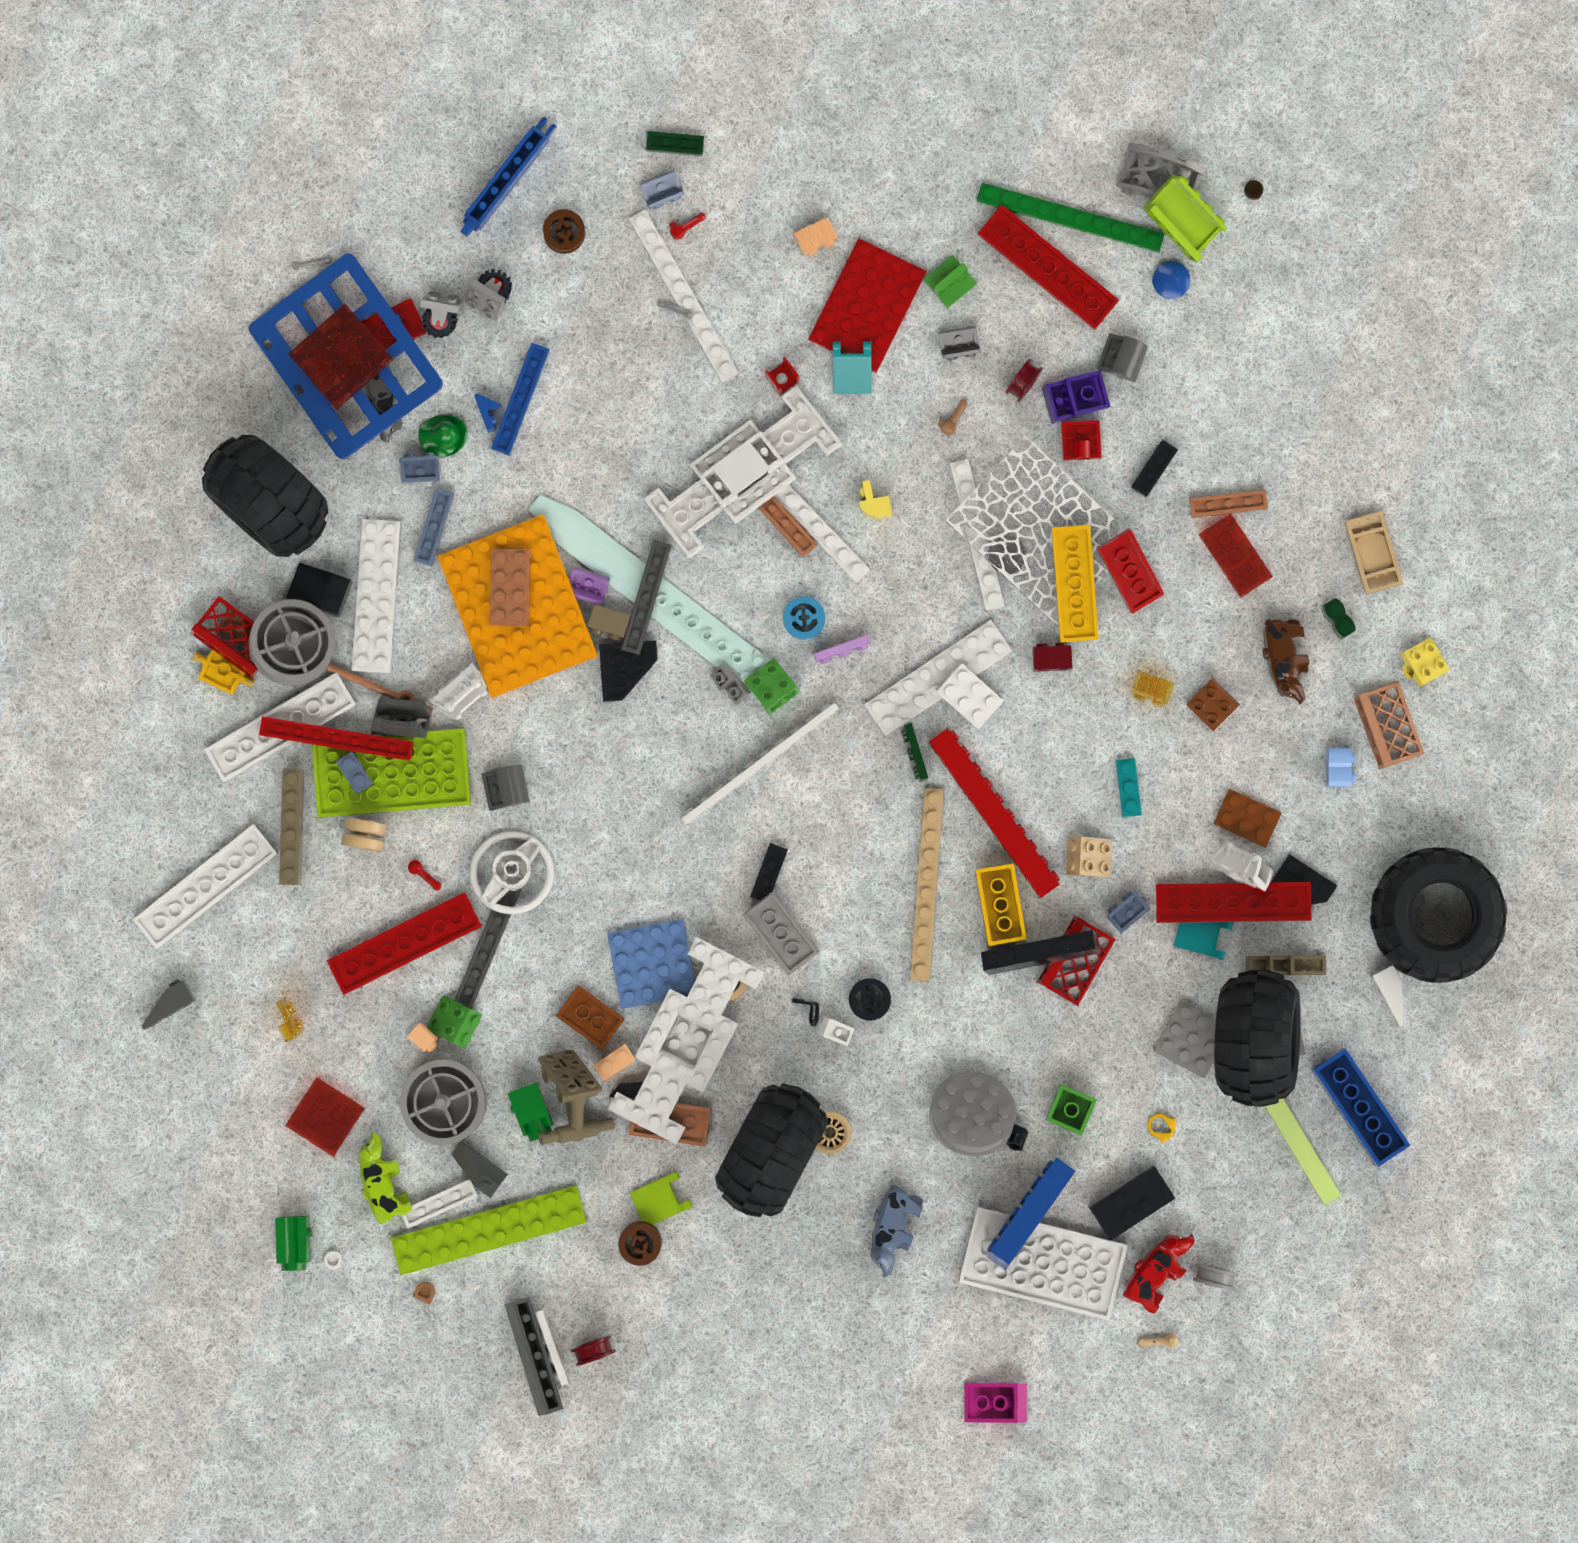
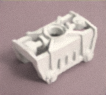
(460, 692)
(1242, 866)

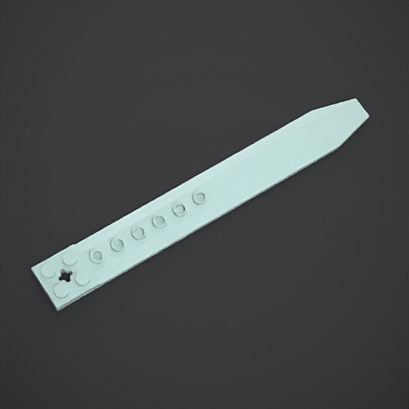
(671, 608)

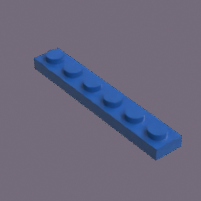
(520, 399)

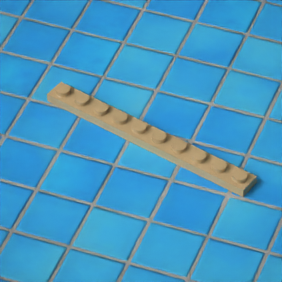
(926, 884)

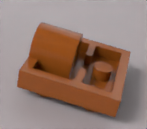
(1212, 704)

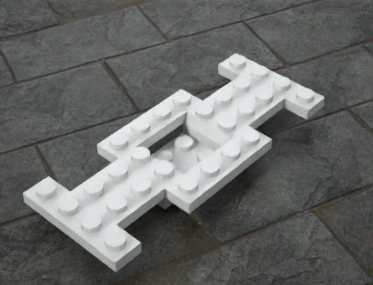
(736, 465)
(693, 1043)

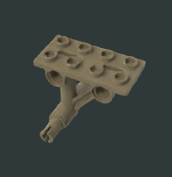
(573, 1086)

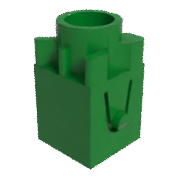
(531, 1111)
(293, 1242)

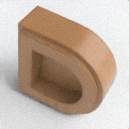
(425, 1292)

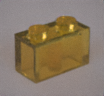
(1152, 689)

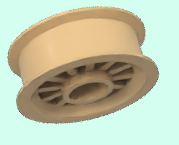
(847, 1134)

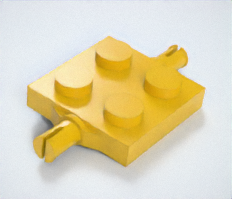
(221, 673)

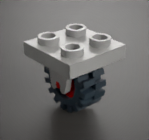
(489, 293)
(440, 313)

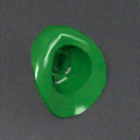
(442, 435)

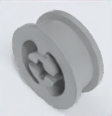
(1215, 1276)

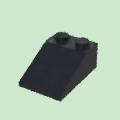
(320, 589)

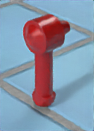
(678, 231)
(415, 867)

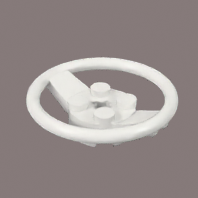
(502, 880)

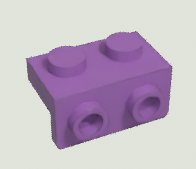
(589, 585)

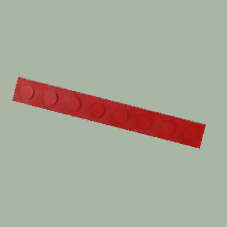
(336, 738)

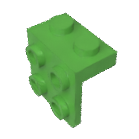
(454, 1021)

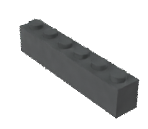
(533, 1356)

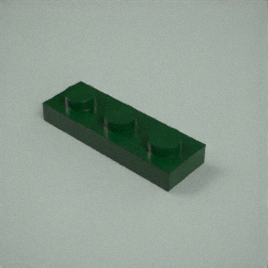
(675, 143)

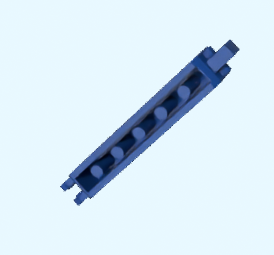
(506, 177)

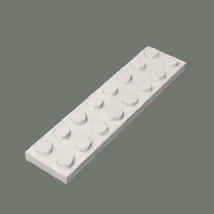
(376, 596)
(917, 690)
(245, 746)
(205, 886)

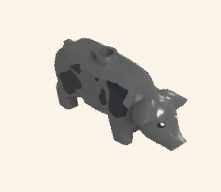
(382, 400)

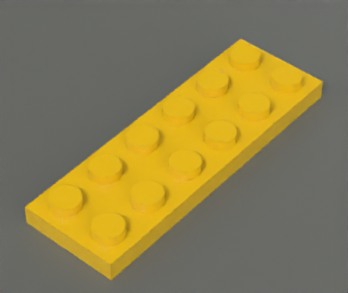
(1075, 583)

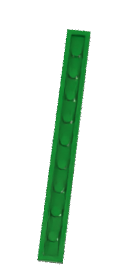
(1070, 217)

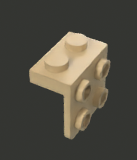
(1089, 857)

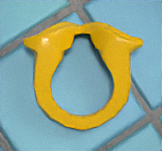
(1162, 1136)

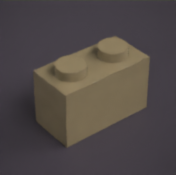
(608, 622)

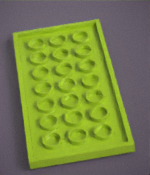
(431, 779)

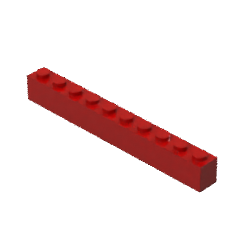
(993, 812)

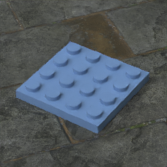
(651, 962)

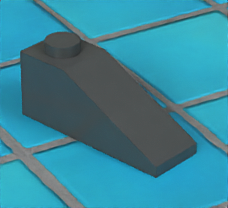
(171, 1001)
(479, 1170)

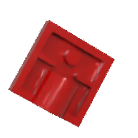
(1081, 440)

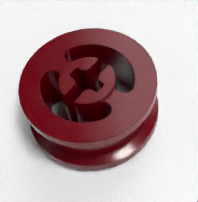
(1024, 380)
(593, 1350)

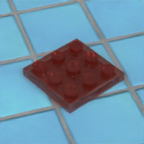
(325, 1116)

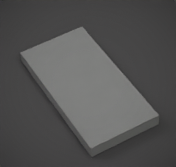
(780, 933)

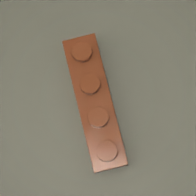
(1228, 504)
(788, 526)

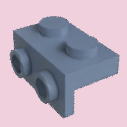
(661, 190)
(419, 468)
(1127, 912)

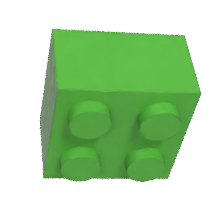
(1070, 1109)

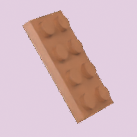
(510, 587)
(692, 1117)

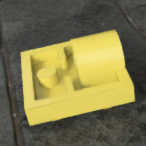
(1423, 662)

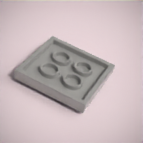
(1189, 1039)

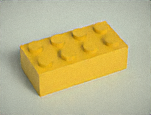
(1000, 905)

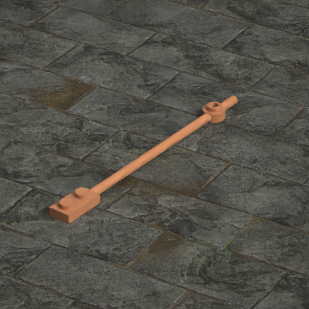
(238, 633)

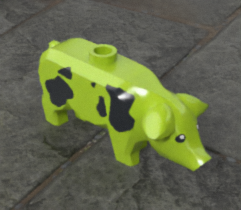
(377, 1182)

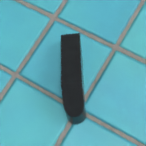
(627, 1089)

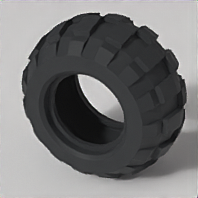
(265, 495)
(1394, 925)
(1257, 1038)
(771, 1150)

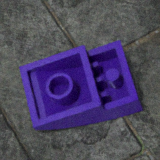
(1075, 396)

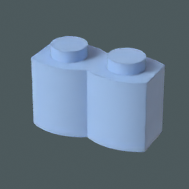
(1339, 767)

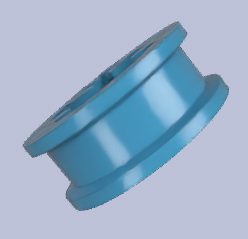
(819, 616)

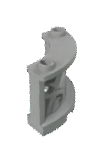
(1145, 154)

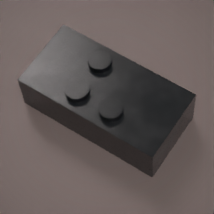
(1131, 1202)

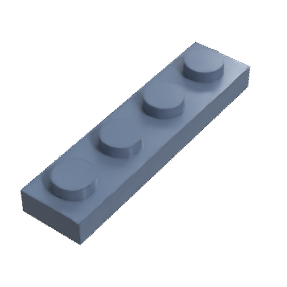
(433, 527)

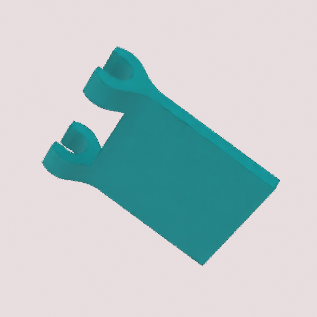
(852, 370)
(1201, 937)

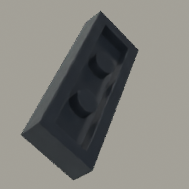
(1154, 468)
(769, 871)

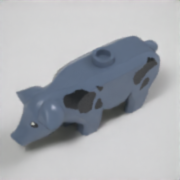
(890, 1226)

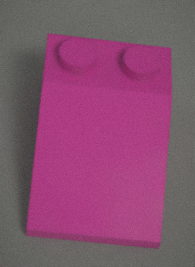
(995, 1402)

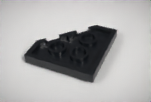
(624, 670)
(1295, 871)

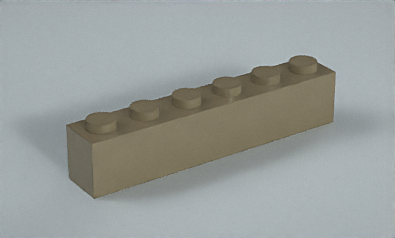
(291, 827)

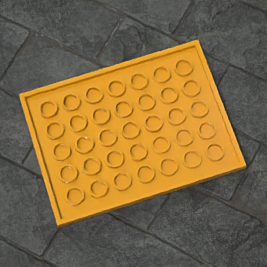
(556, 628)

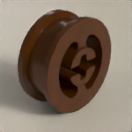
(567, 245)
(632, 1230)

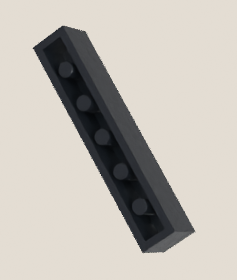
(1040, 952)

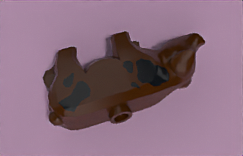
(1282, 657)

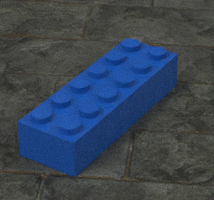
(1360, 1107)
(1033, 1209)

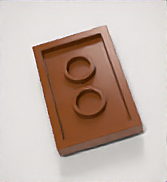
(1247, 818)
(590, 1017)

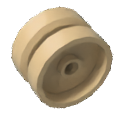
(363, 836)

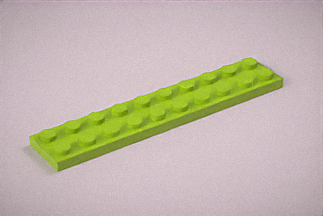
(488, 1230)

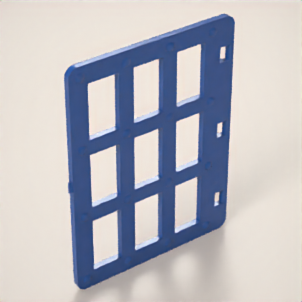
(312, 400)

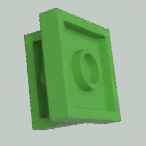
(950, 281)

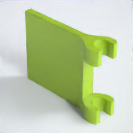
(658, 1200)

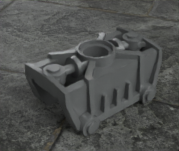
(403, 718)

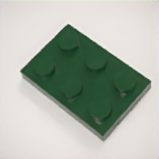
(914, 753)

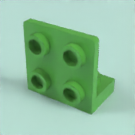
(772, 686)

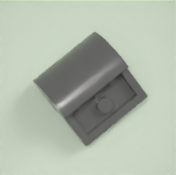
(1122, 357)
(505, 787)

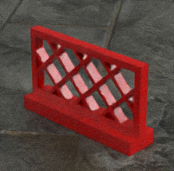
(220, 646)
(1051, 969)

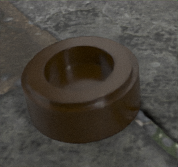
(1253, 190)

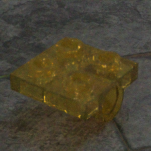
(292, 1027)

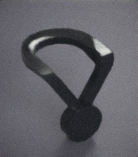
(801, 1001)

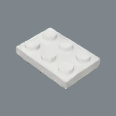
(969, 695)

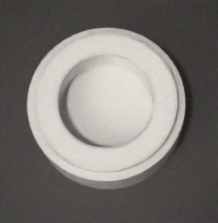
(333, 1260)

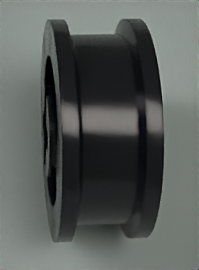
(878, 1012)

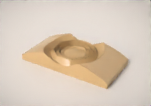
(1373, 552)

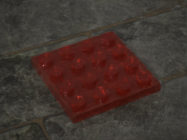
(341, 356)

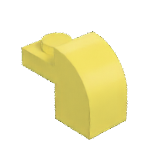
(874, 507)

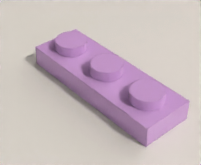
(842, 649)

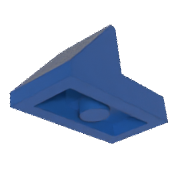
(486, 406)

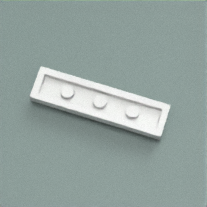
(440, 1203)
(553, 1355)

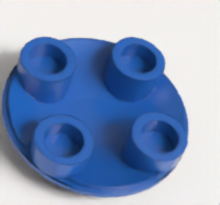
(1171, 280)

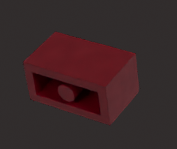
(1052, 657)

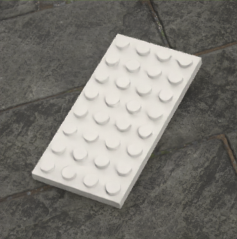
(1050, 1269)

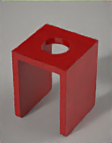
(786, 368)

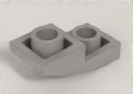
(731, 683)

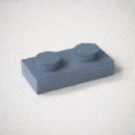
(354, 772)

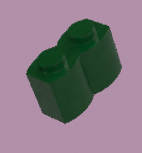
(1341, 623)

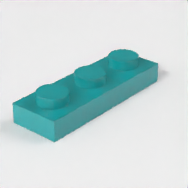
(1128, 787)

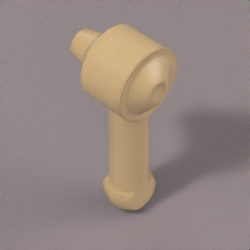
(1169, 1340)

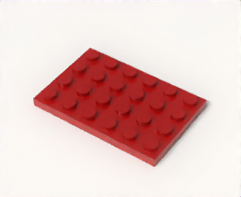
(868, 302)

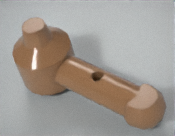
(949, 426)

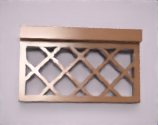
(1373, 730)

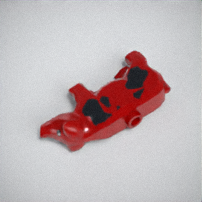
(1155, 1269)

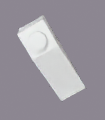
(1390, 988)

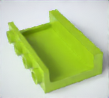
(1184, 216)

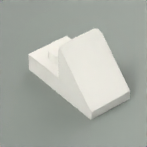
(835, 1031)

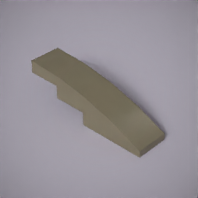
(1288, 964)

